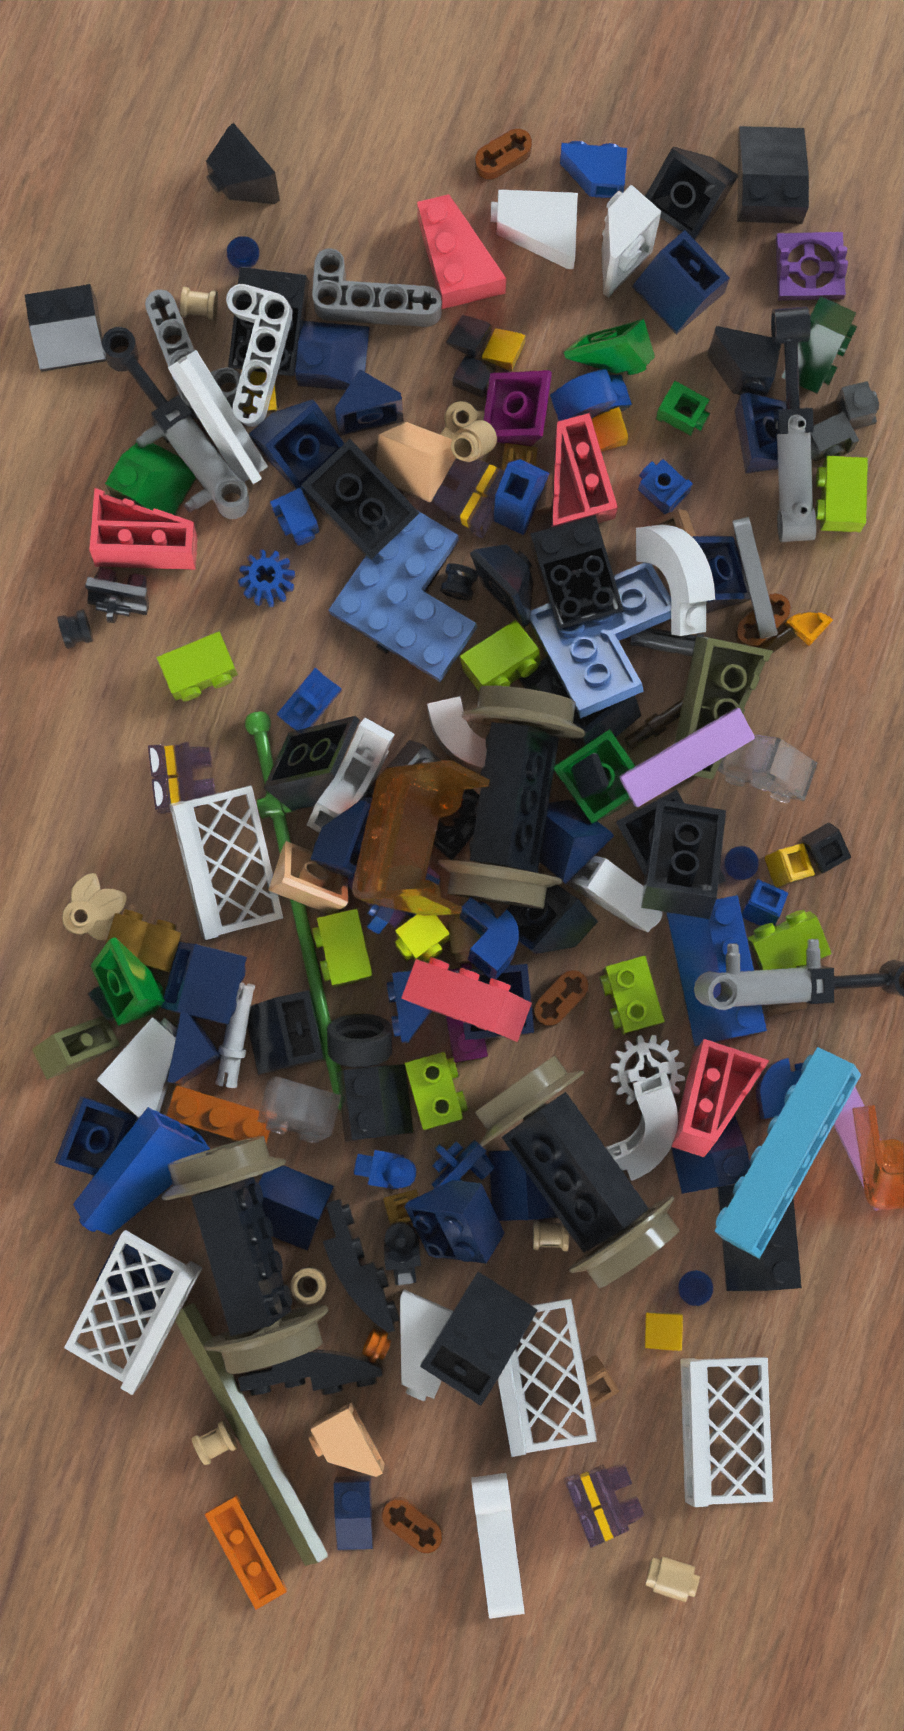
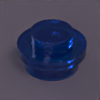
(243, 252)
(741, 863)
(695, 1288)

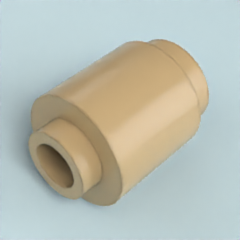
(473, 441)
(461, 939)
(298, 1290)
(672, 1578)

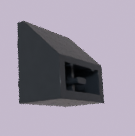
(285, 1033)

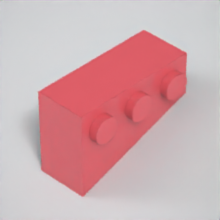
(456, 254)
(580, 474)
(139, 537)
(466, 998)
(712, 1094)

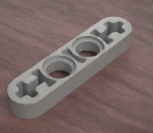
(754, 577)

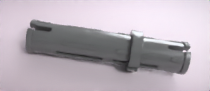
(665, 641)

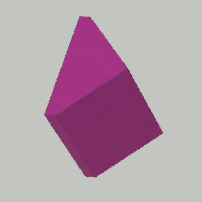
(518, 405)

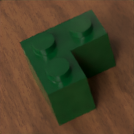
(829, 337)

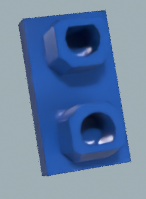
(309, 701)
(471, 1158)
(386, 1169)

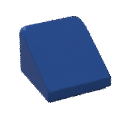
(764, 904)

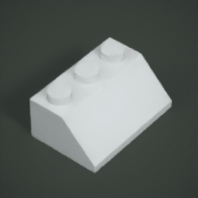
(627, 236)

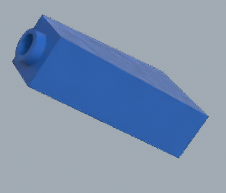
(136, 1171)

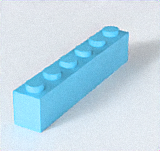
(787, 1152)

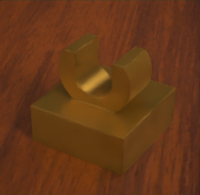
(515, 452)
(395, 1206)

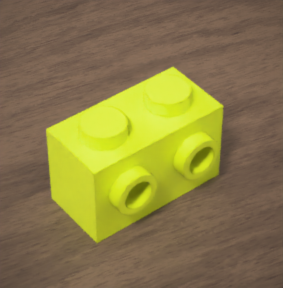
(421, 938)

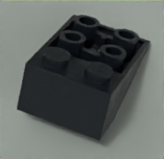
(295, 290)
(576, 572)
(453, 830)
(478, 1338)

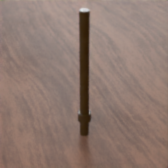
(657, 723)

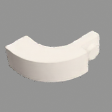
(685, 572)
(455, 734)
(355, 774)
(655, 1131)

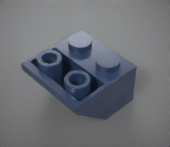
(681, 282)
(204, 982)
(456, 1222)

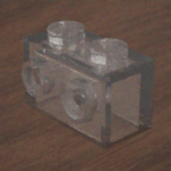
(298, 1109)

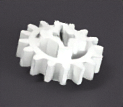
(643, 1053)

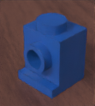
(663, 497)
(296, 516)

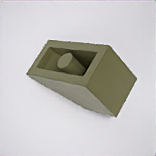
(75, 1046)

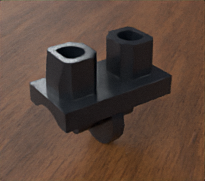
(117, 597)
(402, 1252)

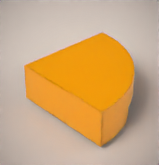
(809, 625)

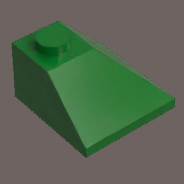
(615, 348)
(151, 478)
(614, 762)
(126, 983)

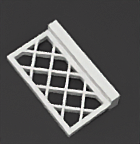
(218, 417)
(196, 865)
(161, 1318)
(513, 1393)
(697, 1438)

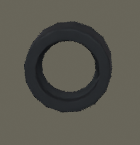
(359, 1040)

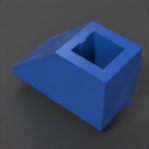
(595, 168)
(519, 495)
(409, 1016)

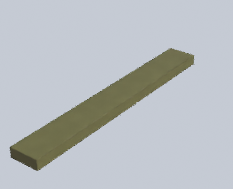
(251, 1438)

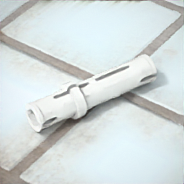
(232, 1047)

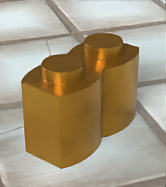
(150, 943)

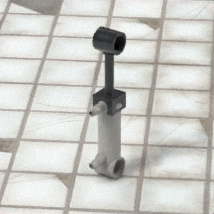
(176, 425)
(793, 428)
(805, 983)

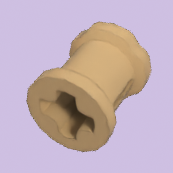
(198, 303)
(550, 1235)
(214, 1443)

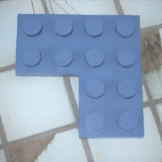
(390, 604)
(590, 655)

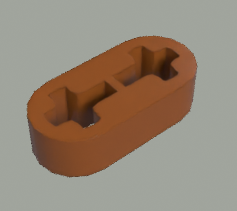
(507, 159)
(750, 621)
(555, 991)
(406, 1531)

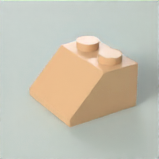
(346, 1441)

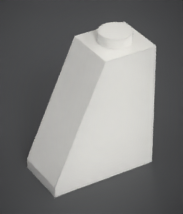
(539, 222)
(615, 892)
(142, 1068)
(419, 1328)

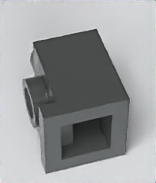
(858, 404)
(832, 437)

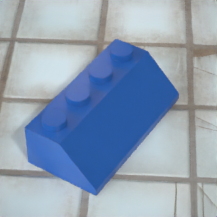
(701, 948)

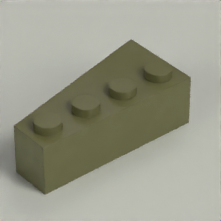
(717, 683)

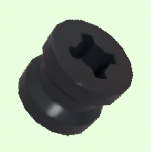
(459, 582)
(75, 629)

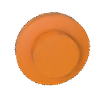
(376, 1345)

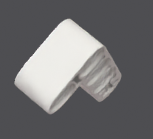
(254, 357)
(497, 1545)

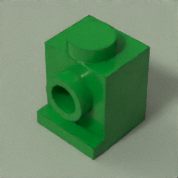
(683, 398)

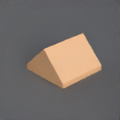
(414, 459)
(307, 881)

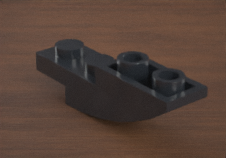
(361, 1282)
(325, 1368)

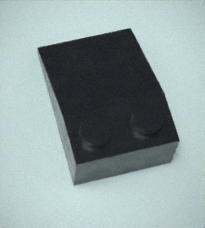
(772, 175)
(359, 499)
(614, 717)
(309, 762)
(684, 859)

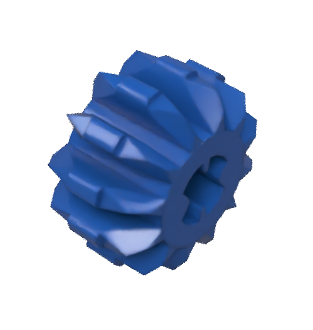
(262, 589)

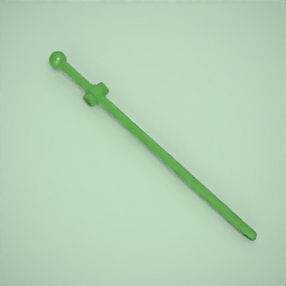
(258, 725)

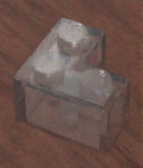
(770, 766)

